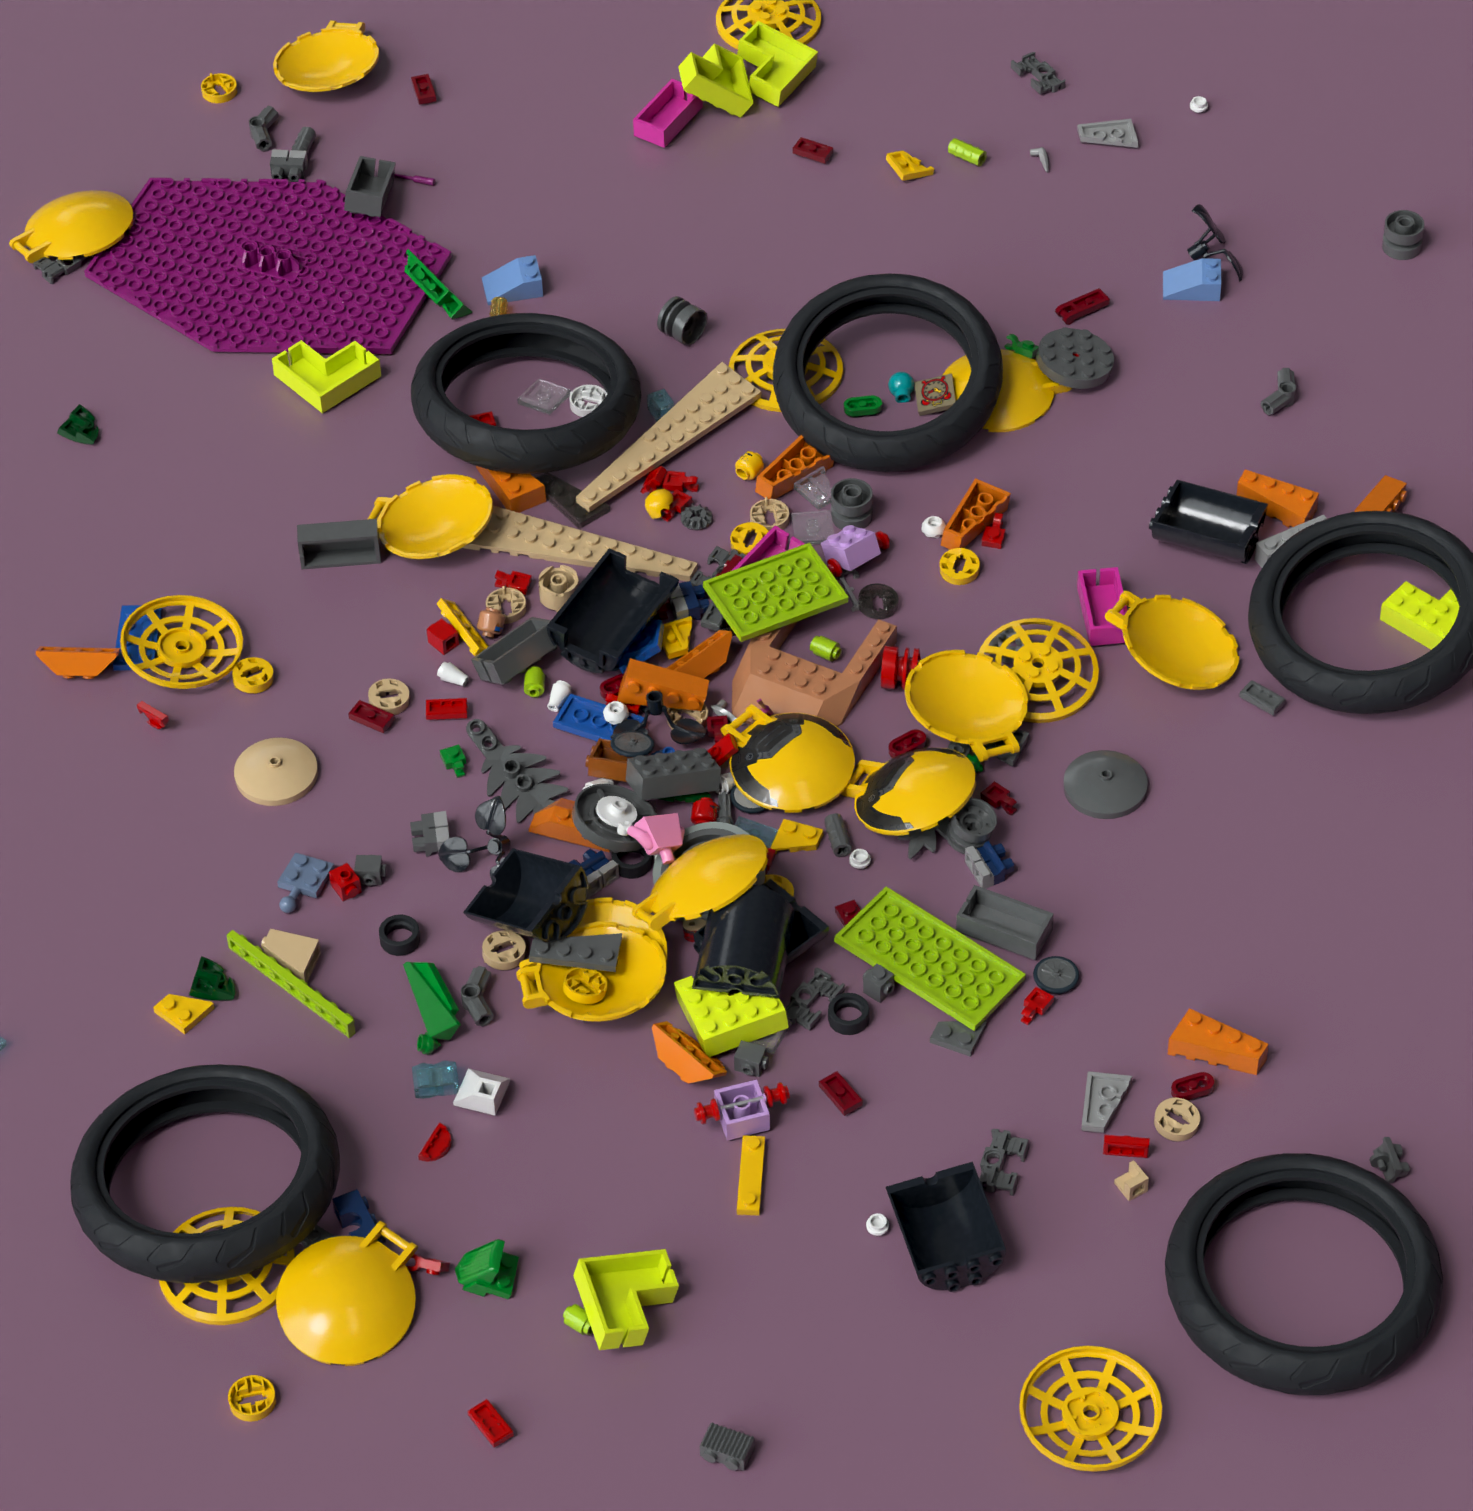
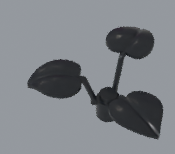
(1201, 247)
(684, 732)
(490, 817)

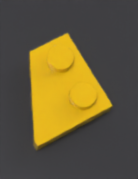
(907, 166)

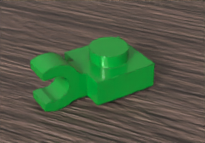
(1025, 348)
(454, 758)

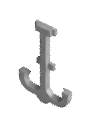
(849, 590)

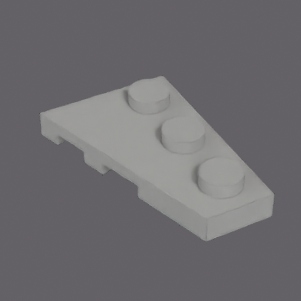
(1109, 133)
(1102, 1099)

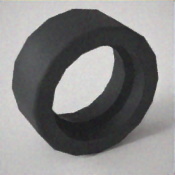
(633, 870)
(400, 947)
(848, 1000)

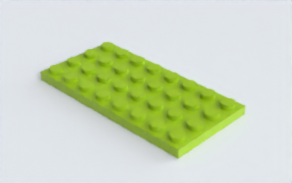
(930, 958)

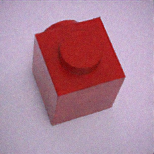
(442, 636)
(345, 882)

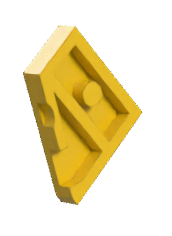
(677, 637)
(796, 837)
(183, 1011)

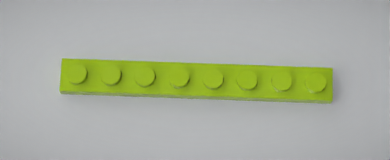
(297, 988)

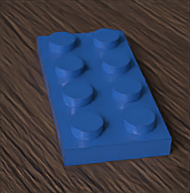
(137, 630)
(586, 719)

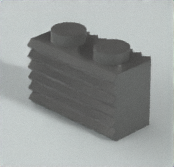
(727, 1447)

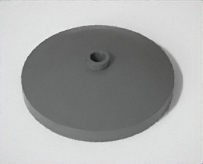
(1105, 784)

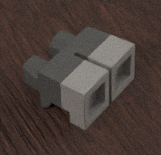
(288, 165)
(433, 828)

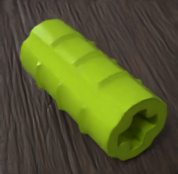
(967, 152)

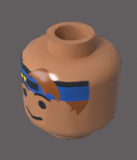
(491, 622)

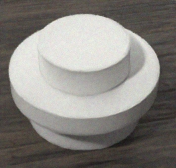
(1198, 104)
(859, 859)
(877, 1224)

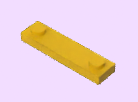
(462, 625)
(750, 1175)

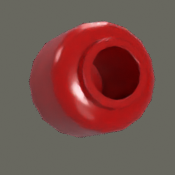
(704, 811)

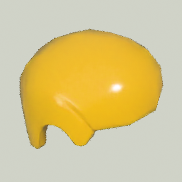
(657, 501)

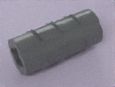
(305, 139)
(837, 835)

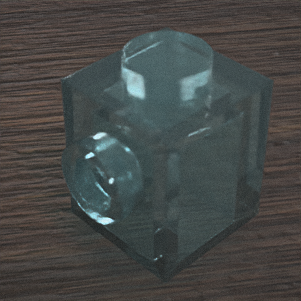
(659, 403)

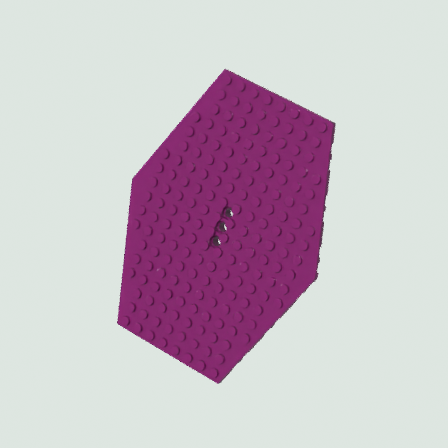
(266, 266)

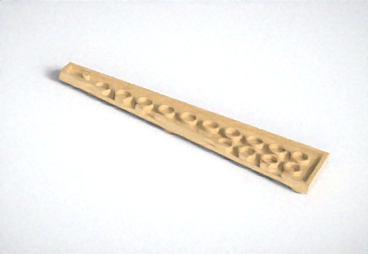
(695, 415)
(559, 543)

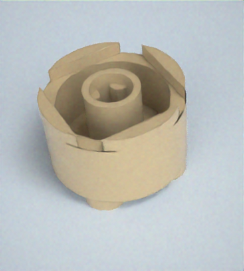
(557, 586)

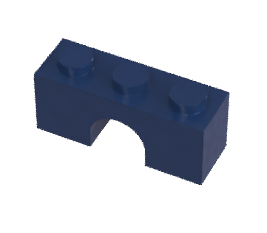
(353, 1210)

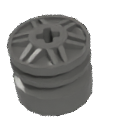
(682, 320)
(971, 825)

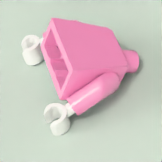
(656, 834)

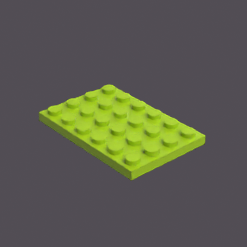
(775, 592)

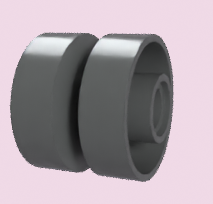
(1403, 235)
(851, 503)

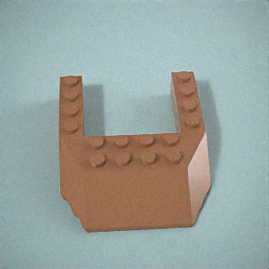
(802, 686)

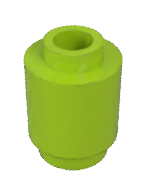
(825, 648)
(534, 682)
(577, 1319)

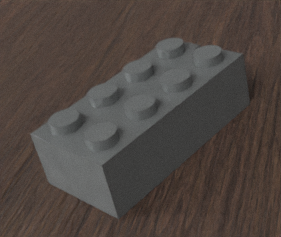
(369, 193)
(338, 544)
(514, 652)
(673, 774)
(1004, 922)

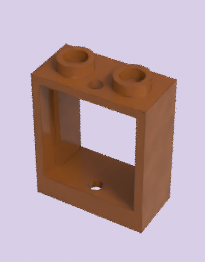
(605, 762)

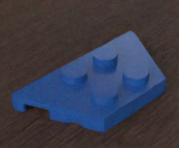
(645, 645)

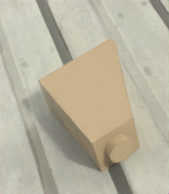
(292, 952)

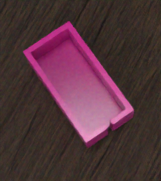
(666, 114)
(771, 544)
(1097, 601)

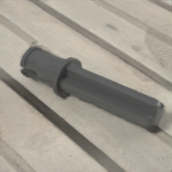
(724, 804)

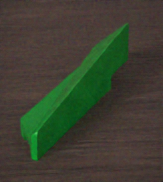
(434, 287)
(433, 999)

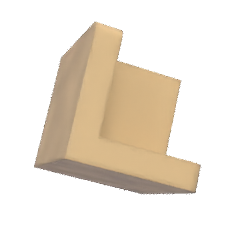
(1133, 1182)

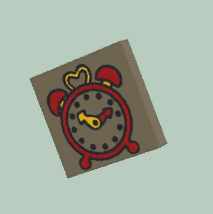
(935, 394)

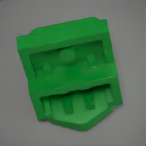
(488, 1270)

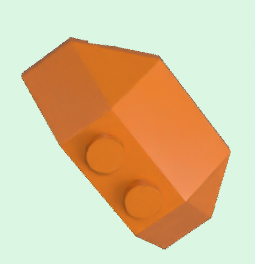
(705, 657)
(77, 660)
(557, 823)
(685, 1054)

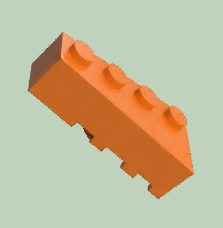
(1284, 500)

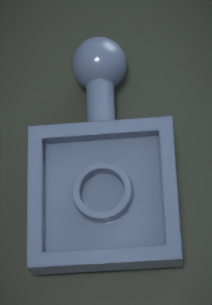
(303, 876)

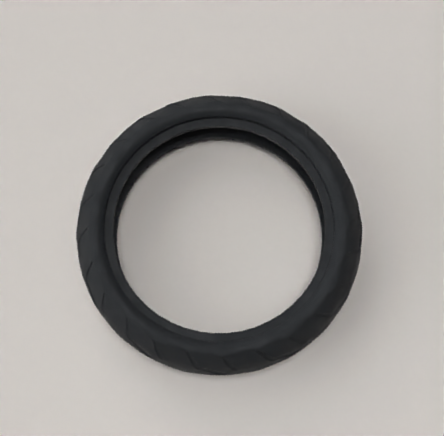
(529, 449)
(888, 449)
(1360, 689)
(219, 1252)
(1287, 1366)

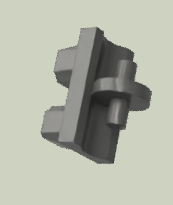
(1387, 1157)

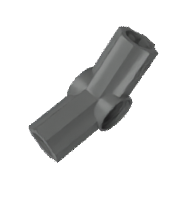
(259, 125)
(1284, 395)
(473, 998)

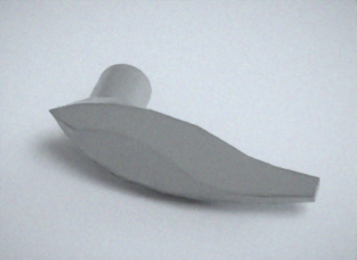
(1041, 152)
(720, 711)

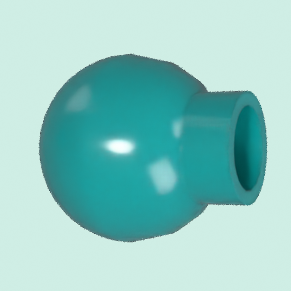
(901, 386)

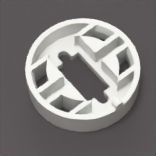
(589, 393)

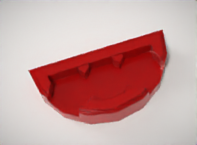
(156, 718)
(437, 1145)

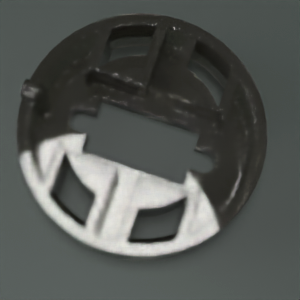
(889, 600)

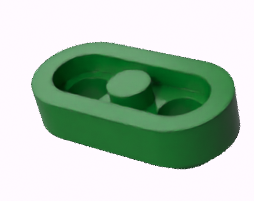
(862, 405)

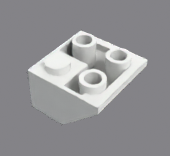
(481, 1091)

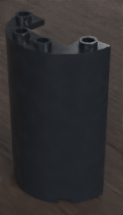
(607, 613)

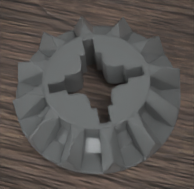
(696, 522)

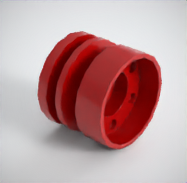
(896, 666)

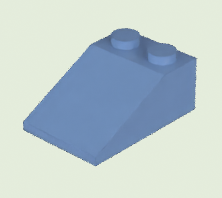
(514, 281)
(1193, 281)

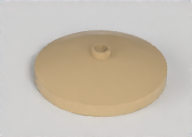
(275, 771)

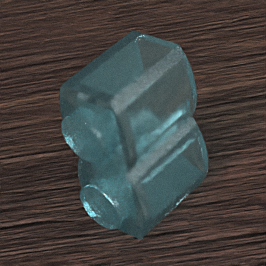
(435, 1079)

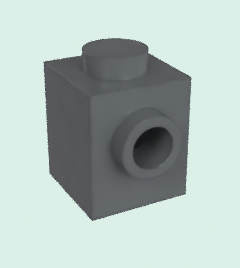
(370, 869)
(878, 983)
(750, 1058)

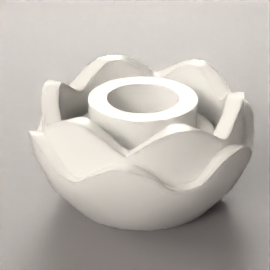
(933, 526)
(615, 712)

